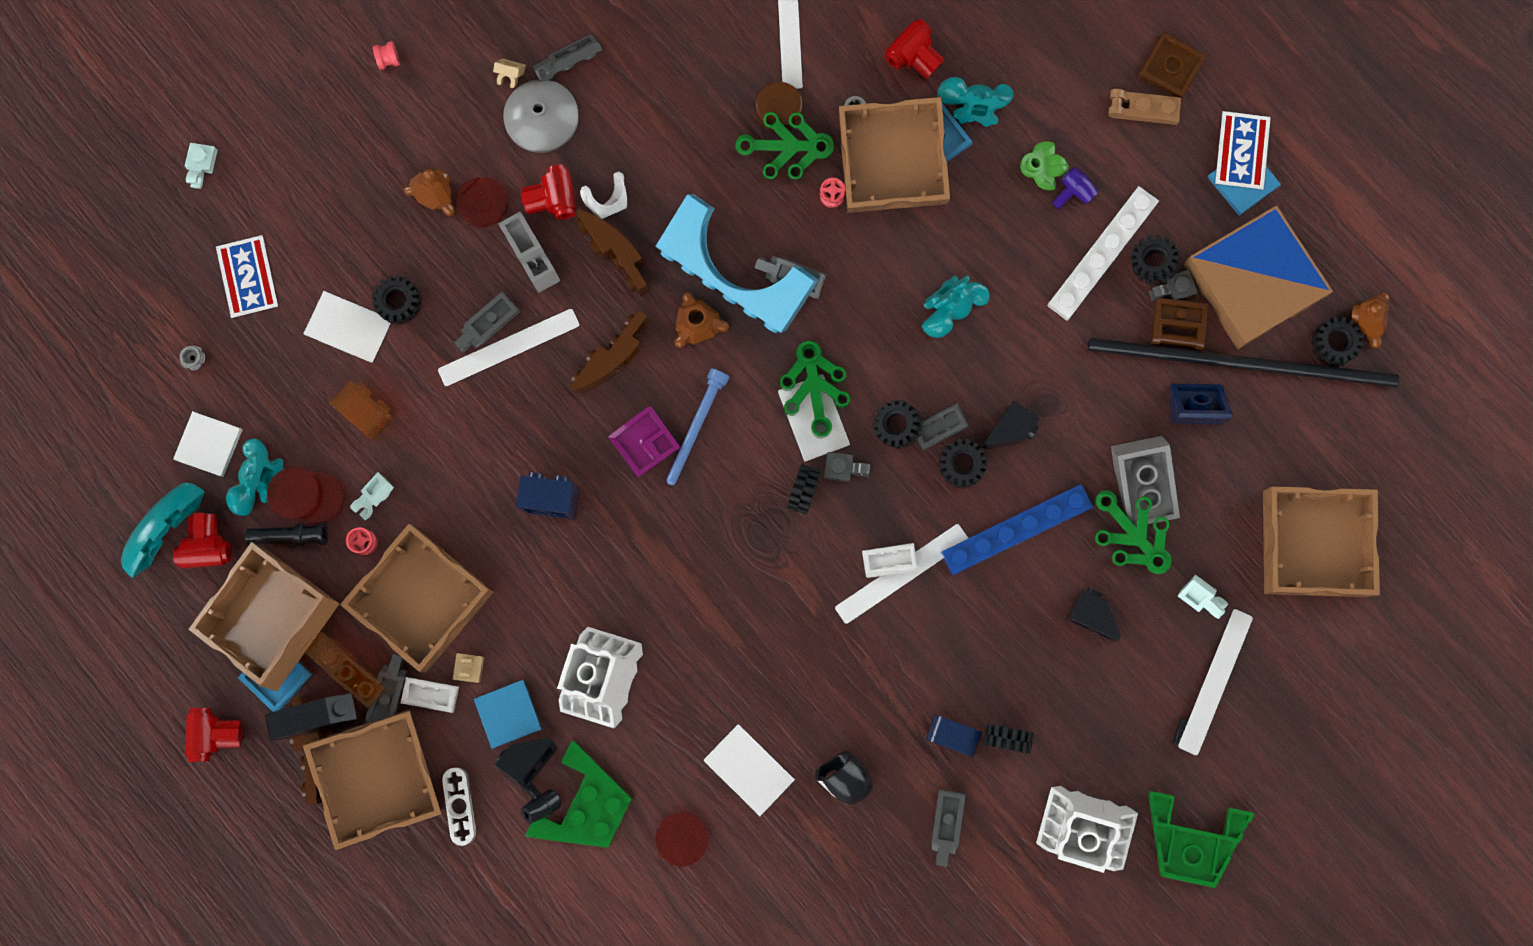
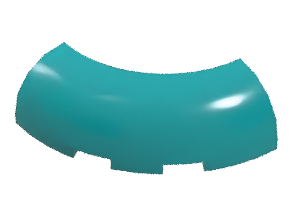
(147, 535)

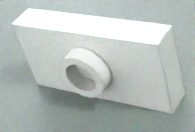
(890, 560)
(429, 695)

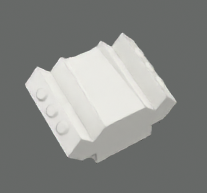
(598, 676)
(1086, 830)

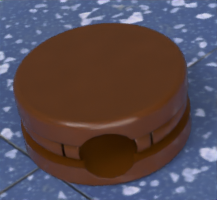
(781, 99)

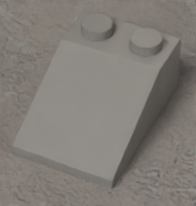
(1147, 471)

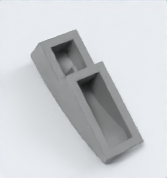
(529, 252)

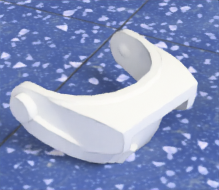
(616, 203)

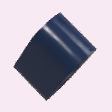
(953, 735)

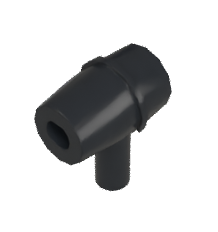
(541, 805)

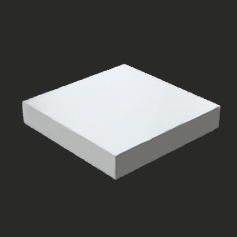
(207, 444)

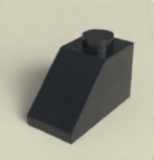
(1013, 427)
(1093, 614)
(525, 760)

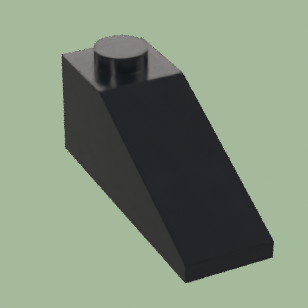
(311, 717)

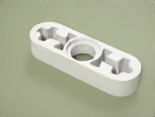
(450, 787)

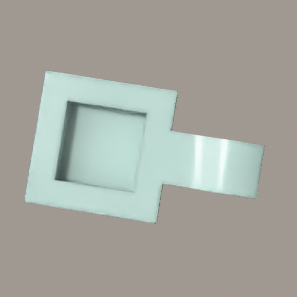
(199, 161)
(373, 493)
(1200, 594)

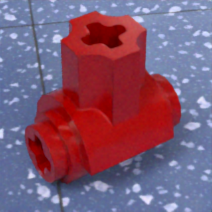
(914, 50)
(552, 194)
(203, 544)
(208, 734)

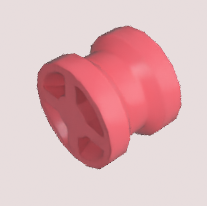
(386, 55)
(832, 186)

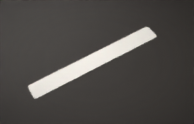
(790, 42)
(508, 347)
(887, 584)
(1215, 682)

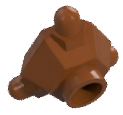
(432, 190)
(1372, 317)
(697, 321)

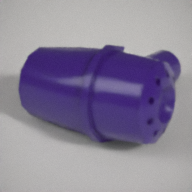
(1076, 184)

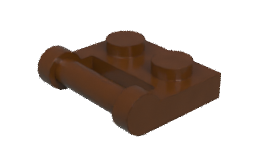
(1179, 315)

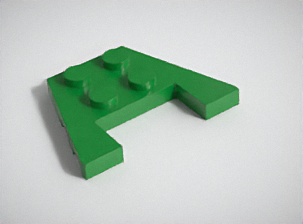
(594, 811)
(1192, 853)

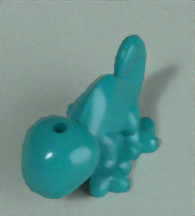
(978, 100)
(953, 302)
(253, 475)

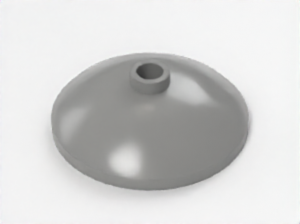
(542, 130)

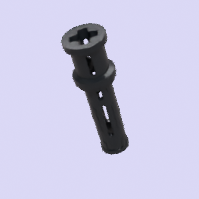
(299, 534)

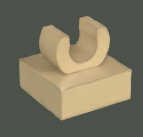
(510, 69)
(468, 668)

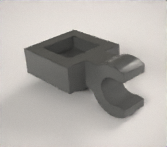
(1177, 288)
(841, 467)

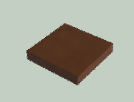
(1172, 65)

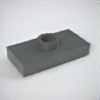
(942, 426)

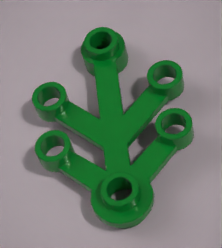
(788, 145)
(813, 385)
(1135, 535)

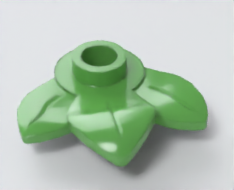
(1047, 165)

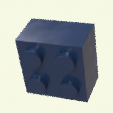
(547, 496)

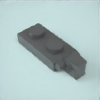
(567, 57)
(779, 267)
(487, 322)
(394, 679)
(947, 825)

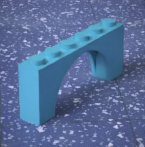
(687, 244)

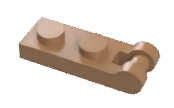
(1145, 107)

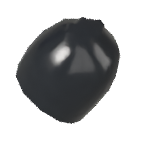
(850, 782)

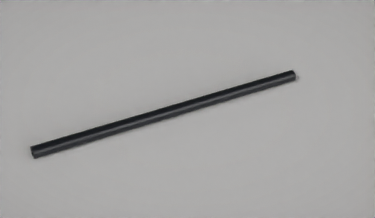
(1243, 362)

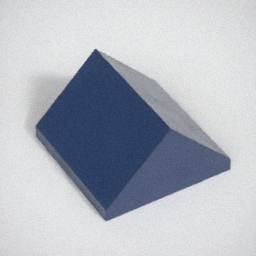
(1199, 404)

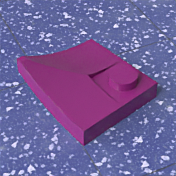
(643, 441)

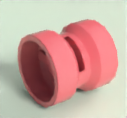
(357, 539)

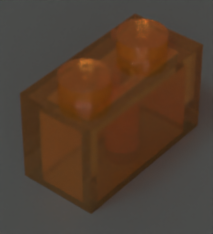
(361, 410)

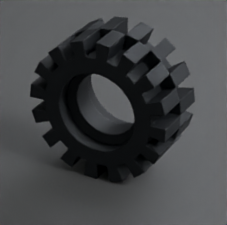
(1150, 247)
(407, 310)
(1351, 335)
(886, 413)
(969, 449)
(804, 489)
(1008, 738)

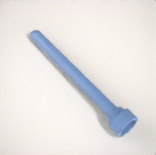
(716, 381)

